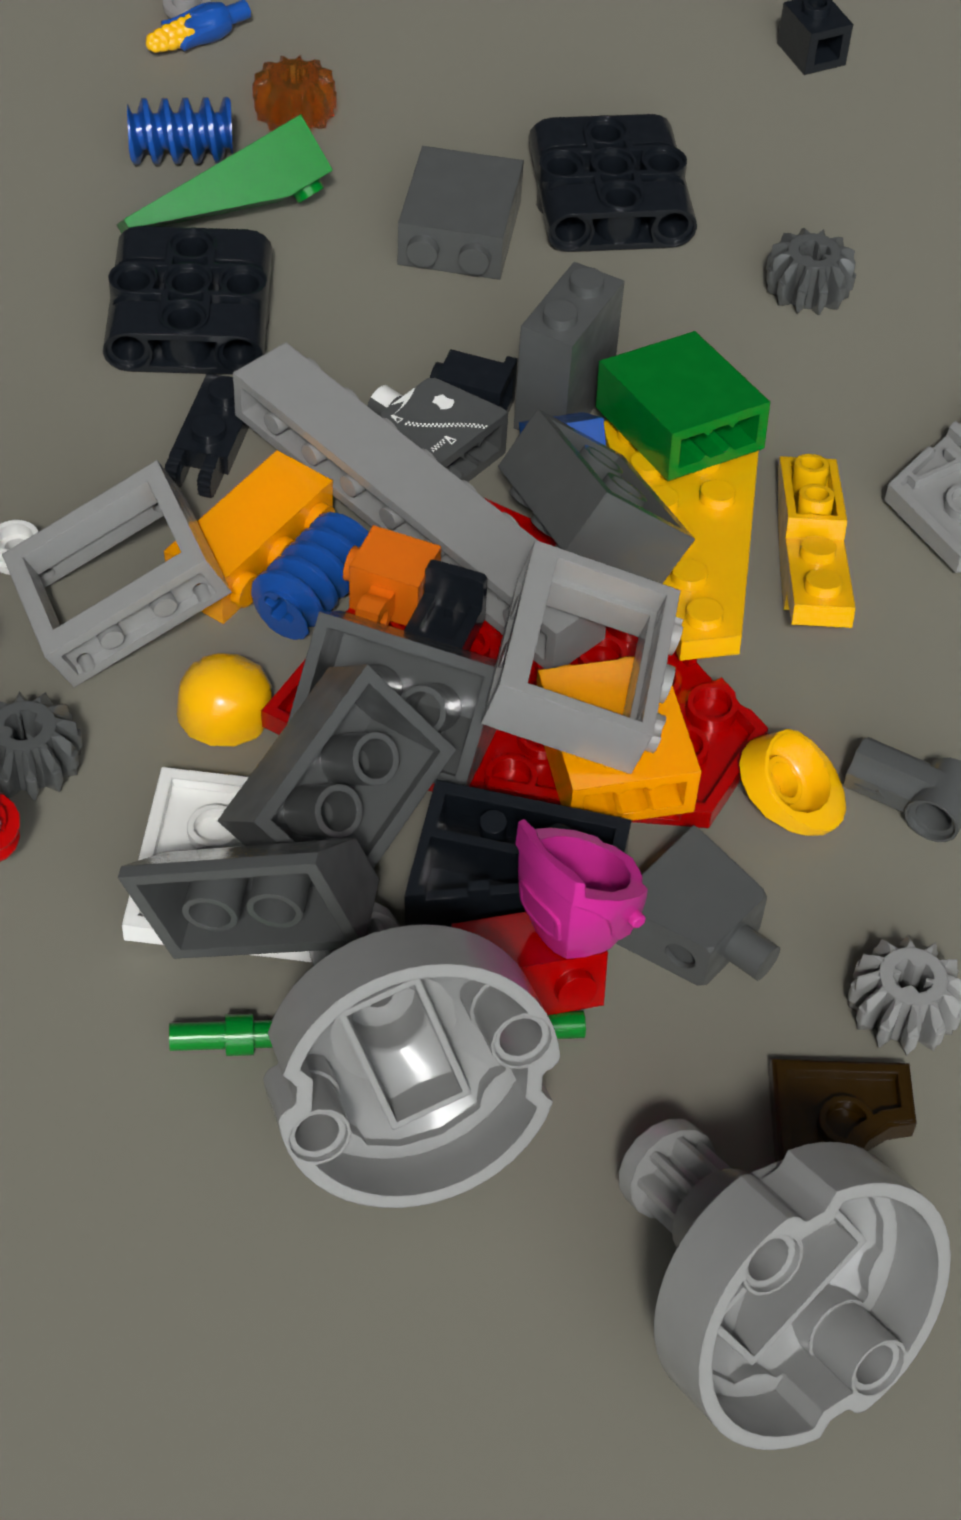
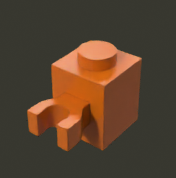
(388, 575)

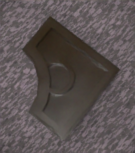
(839, 1103)

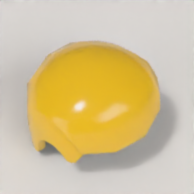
(223, 699)

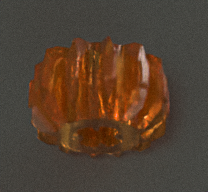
(293, 89)

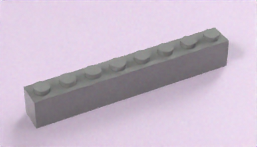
(397, 485)

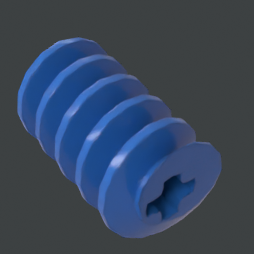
(180, 131)
(307, 576)

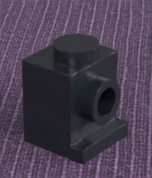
(480, 376)

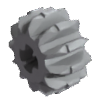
(906, 994)

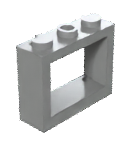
(605, 597)
(135, 611)

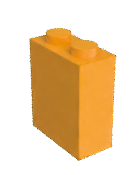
(661, 781)

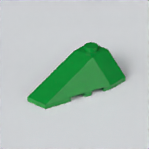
(258, 175)

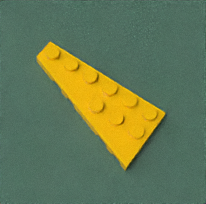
(713, 572)

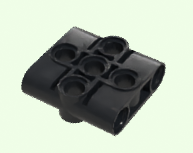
(611, 183)
(188, 300)

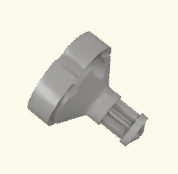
(409, 1064)
(786, 1281)

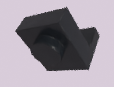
(451, 605)

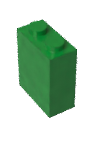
(682, 405)

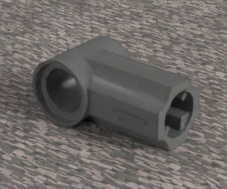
(919, 789)

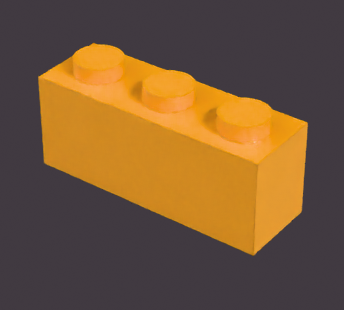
(259, 523)

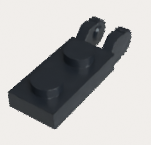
(208, 436)

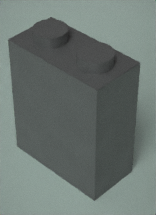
(460, 212)
(566, 341)

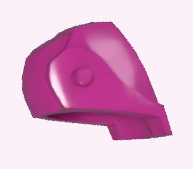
(578, 890)

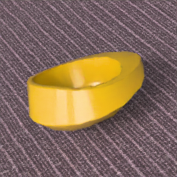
(793, 783)

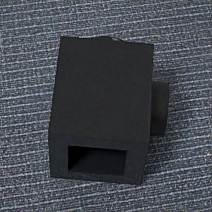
(814, 34)

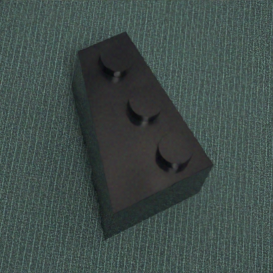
(470, 855)

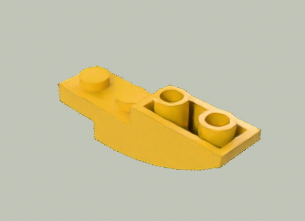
(812, 542)

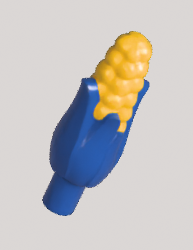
(197, 26)

